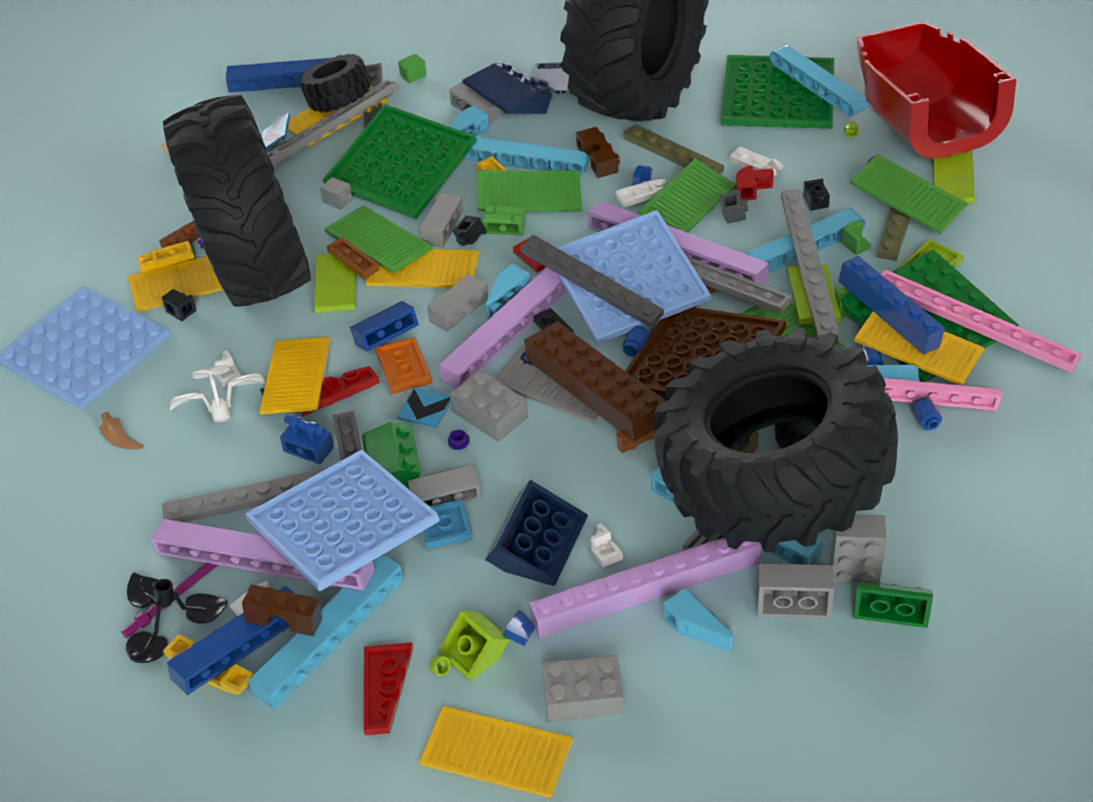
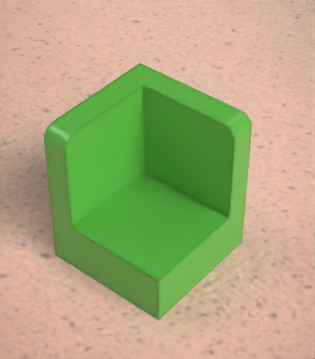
(412, 68)
(853, 238)

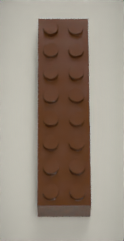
(594, 380)

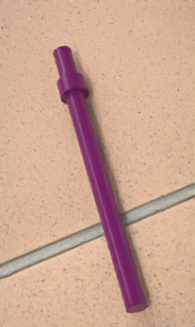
(144, 618)

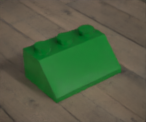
(394, 449)
(893, 604)

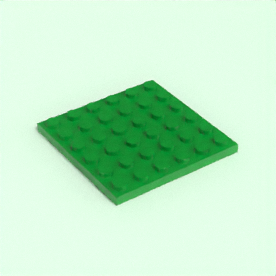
(767, 97)
(401, 160)
(939, 275)

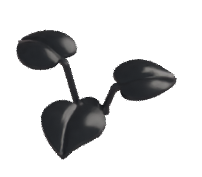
(143, 591)

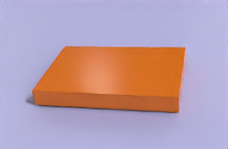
(403, 365)

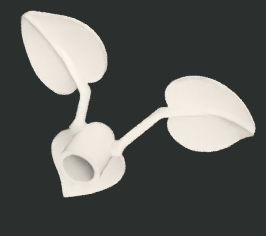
(219, 406)

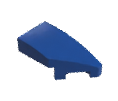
(641, 174)
(519, 628)

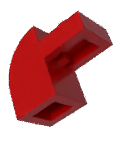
(751, 180)

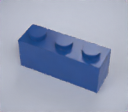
(384, 326)

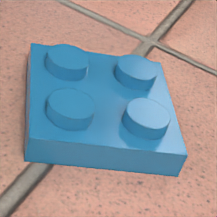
(452, 525)

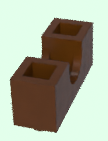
(602, 157)
(299, 611)

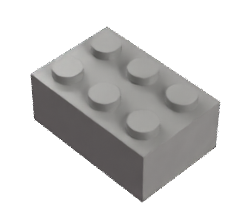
(489, 405)
(859, 550)
(795, 590)
(583, 688)

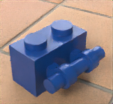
(306, 439)

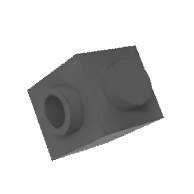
(733, 207)

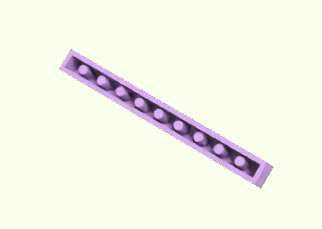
(607, 215)
(501, 328)
(237, 551)
(640, 584)

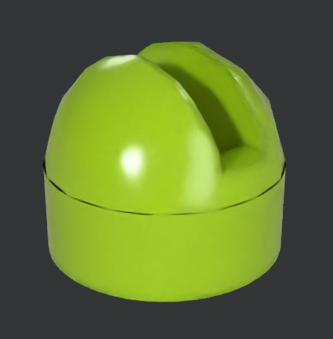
(849, 129)
(441, 661)

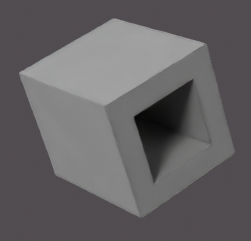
(336, 193)

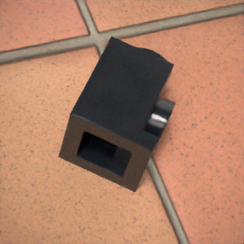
(816, 194)
(469, 230)
(178, 304)

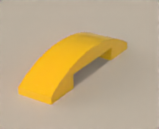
(231, 680)

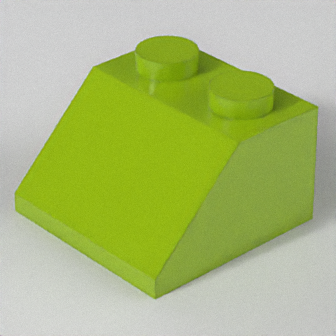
(473, 643)

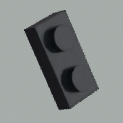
(549, 317)

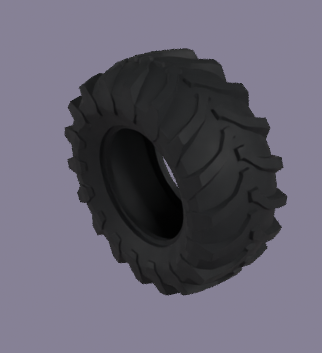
(631, 54)
(236, 200)
(785, 490)

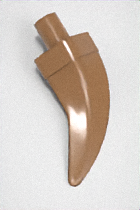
(115, 434)

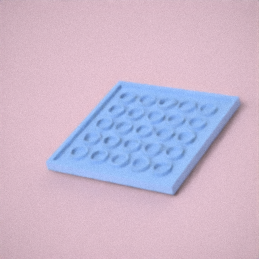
(642, 259)
(82, 347)
(341, 519)

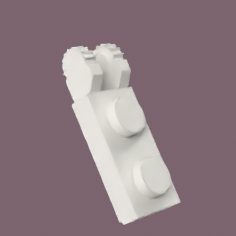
(745, 157)
(640, 192)

